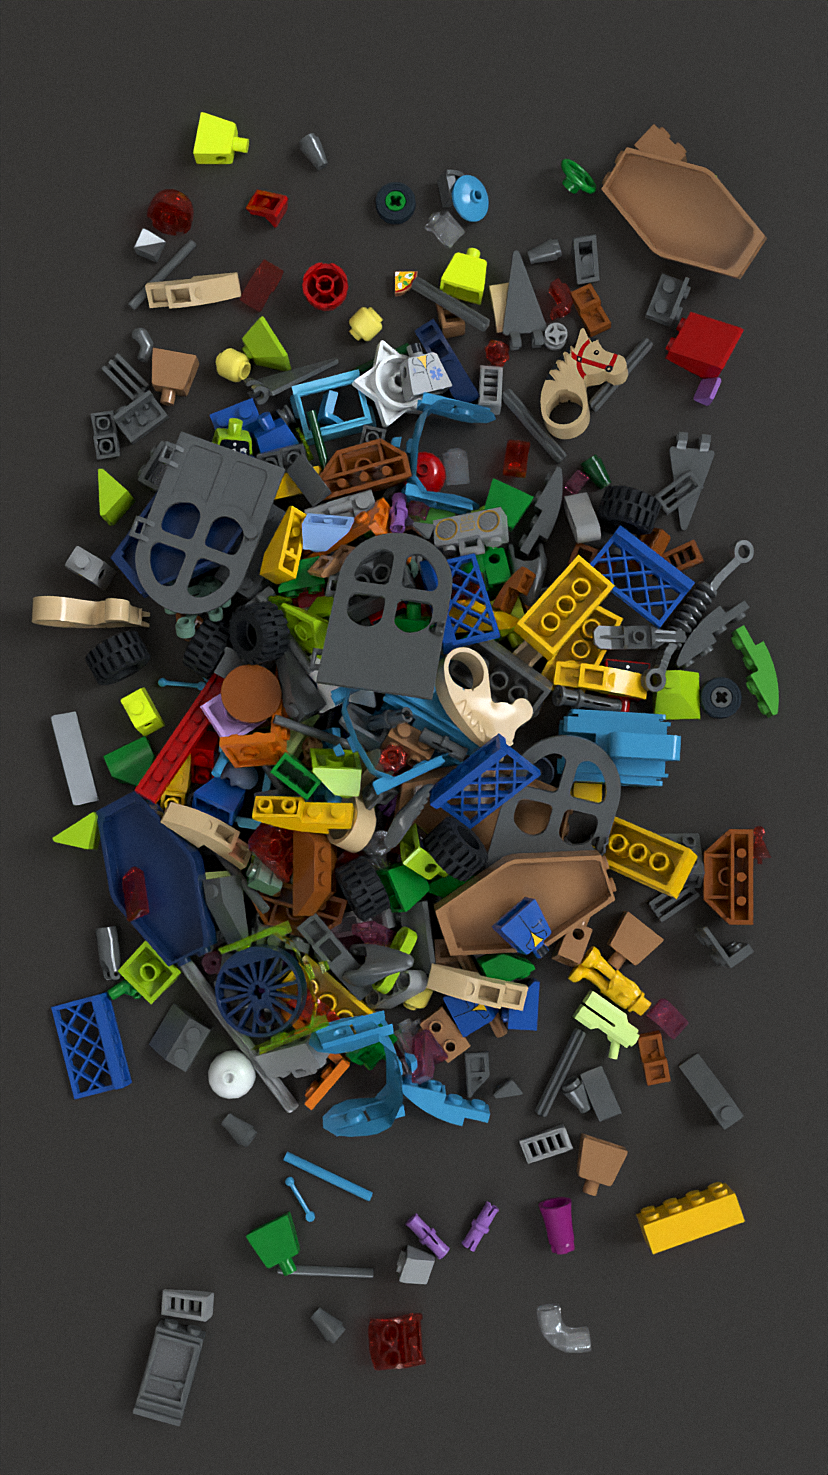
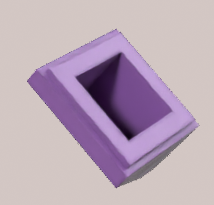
(707, 390)

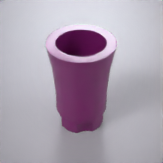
(558, 1224)

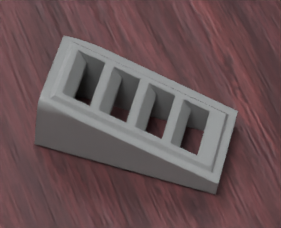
(492, 402)
(557, 1149)
(198, 1313)

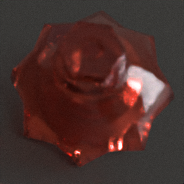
(497, 353)
(393, 758)

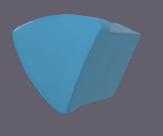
(327, 408)

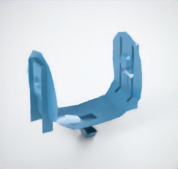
(440, 406)
(385, 781)
(348, 1116)

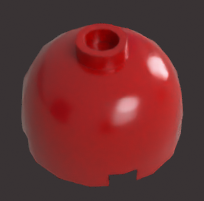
(325, 286)
(430, 472)

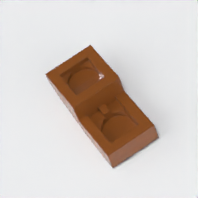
(590, 310)
(517, 584)
(653, 1058)

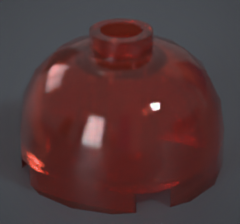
(171, 212)

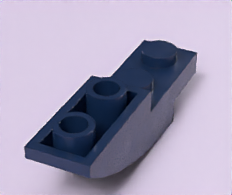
(434, 341)

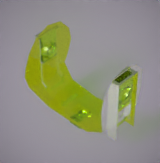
(315, 1021)

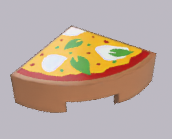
(404, 281)

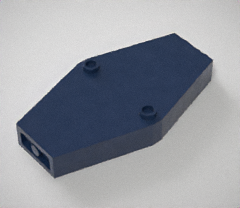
(167, 561)
(173, 875)

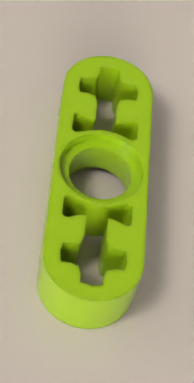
(403, 941)

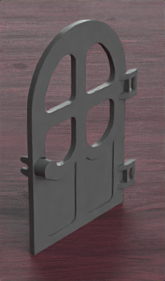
(220, 486)
(383, 655)
(509, 839)

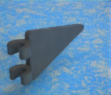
(522, 308)
(281, 381)
(683, 460)

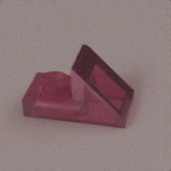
(373, 933)
(667, 1018)
(427, 1053)

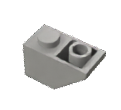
(414, 1265)

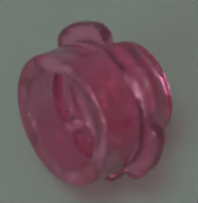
(207, 963)

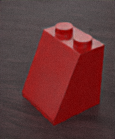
(703, 345)

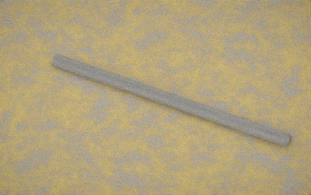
(242, 1041)

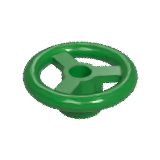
(576, 178)

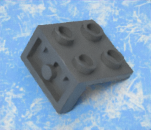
(691, 841)
(727, 956)

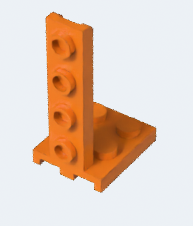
(375, 519)
(258, 748)
(330, 1074)

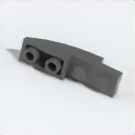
(547, 506)
(701, 636)
(332, 950)

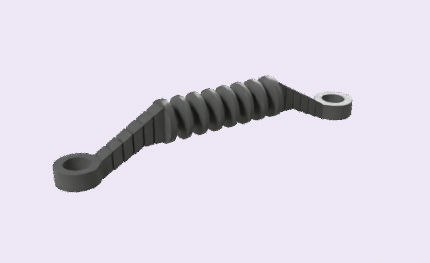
(691, 612)

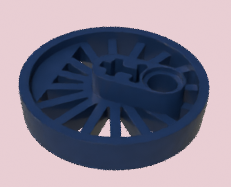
(256, 980)

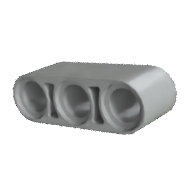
(582, 518)
(406, 986)

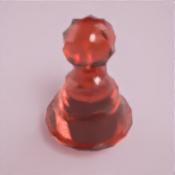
(759, 848)

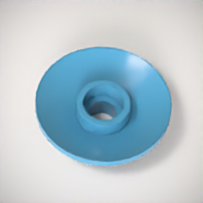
(470, 198)

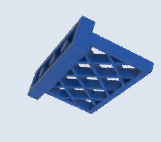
(653, 564)
(430, 584)
(467, 772)
(108, 1035)

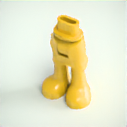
(619, 988)

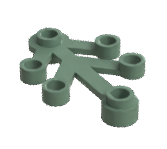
(185, 625)

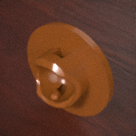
(251, 693)

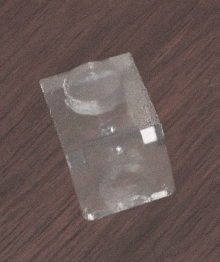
(445, 228)
(456, 467)
(406, 1031)

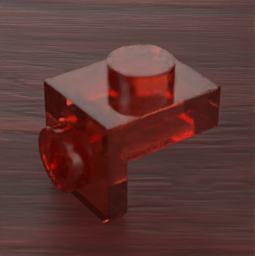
(561, 294)
(516, 458)

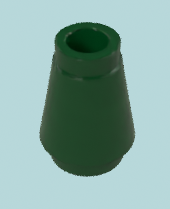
(596, 471)

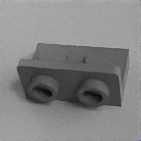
(666, 300)

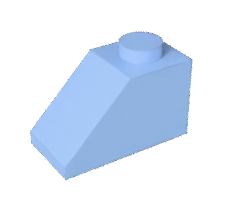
(323, 531)

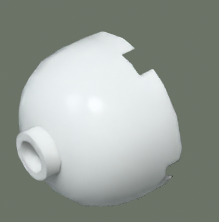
(231, 1074)

